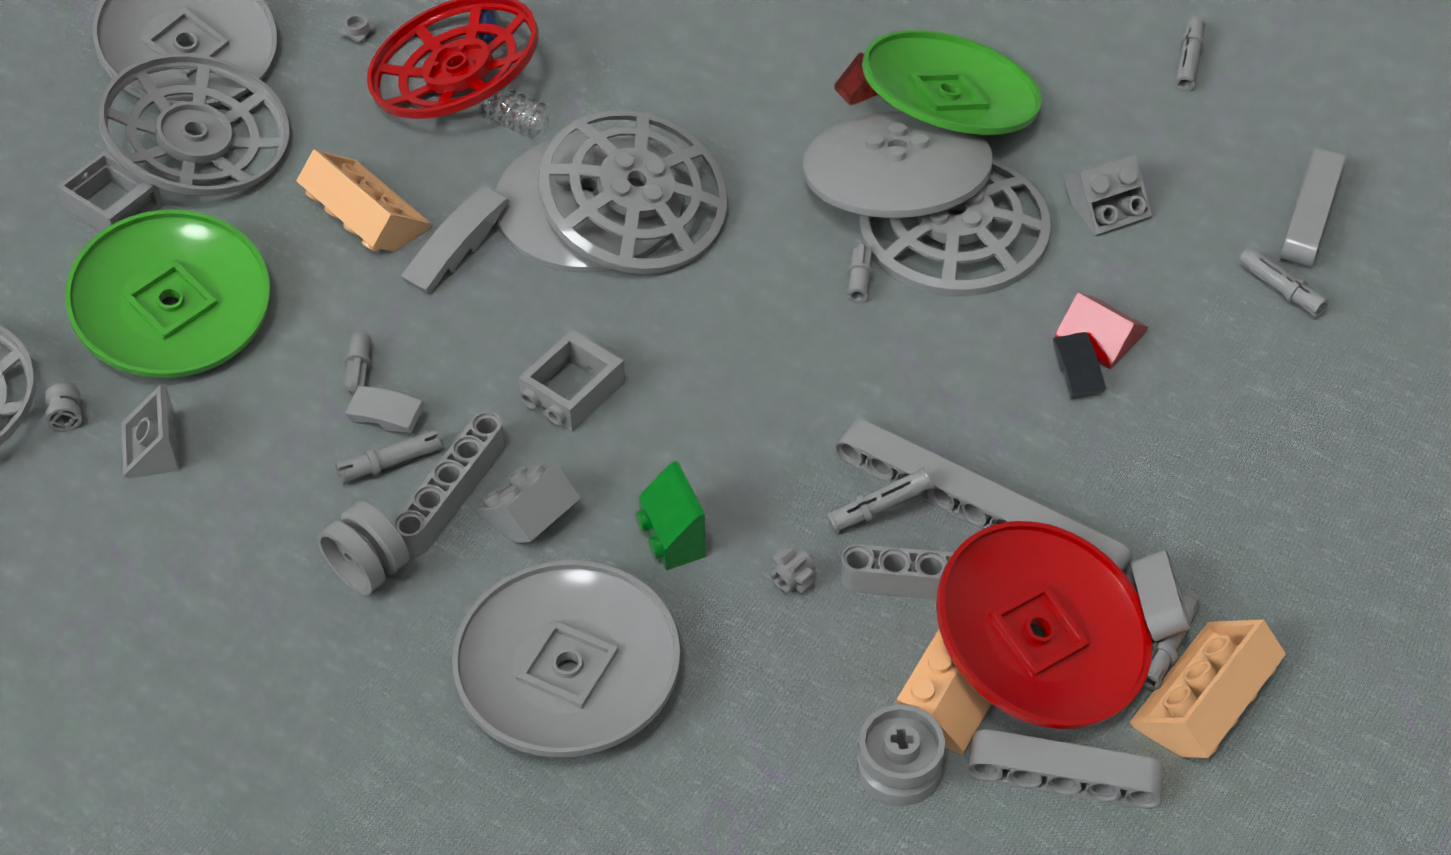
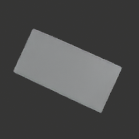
(386, 407)

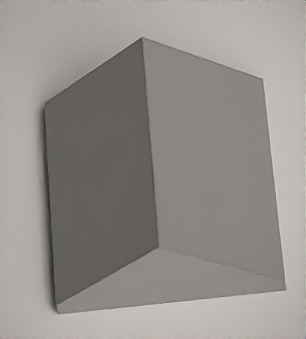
(150, 437)

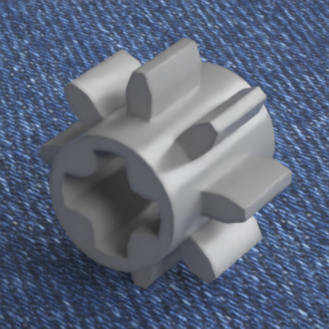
(792, 570)

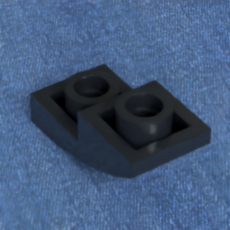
(1079, 364)

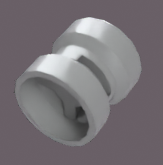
(63, 413)

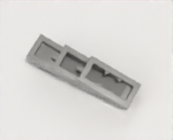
(455, 236)

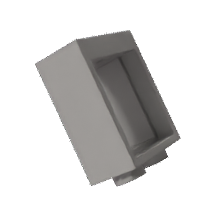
(98, 172)
(587, 355)

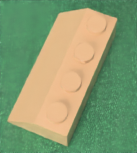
(361, 201)
(1210, 687)
(946, 695)

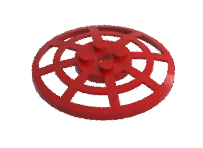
(456, 64)

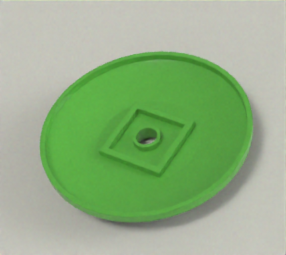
(951, 82)
(160, 254)

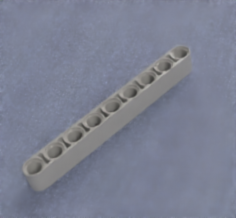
(957, 488)

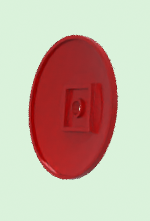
(1051, 578)

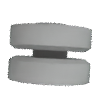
(363, 547)
(900, 755)

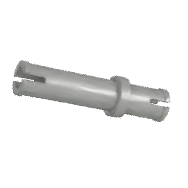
(1191, 45)
(1294, 289)
(374, 461)
(880, 500)
(1165, 650)

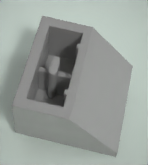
(1109, 194)
(528, 502)

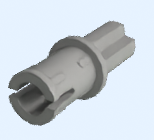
(860, 273)
(357, 361)

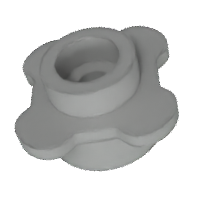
(356, 27)

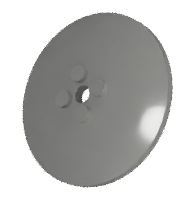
(222, 29)
(895, 166)
(526, 224)
(558, 613)

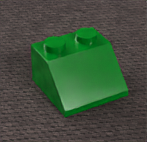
(672, 519)

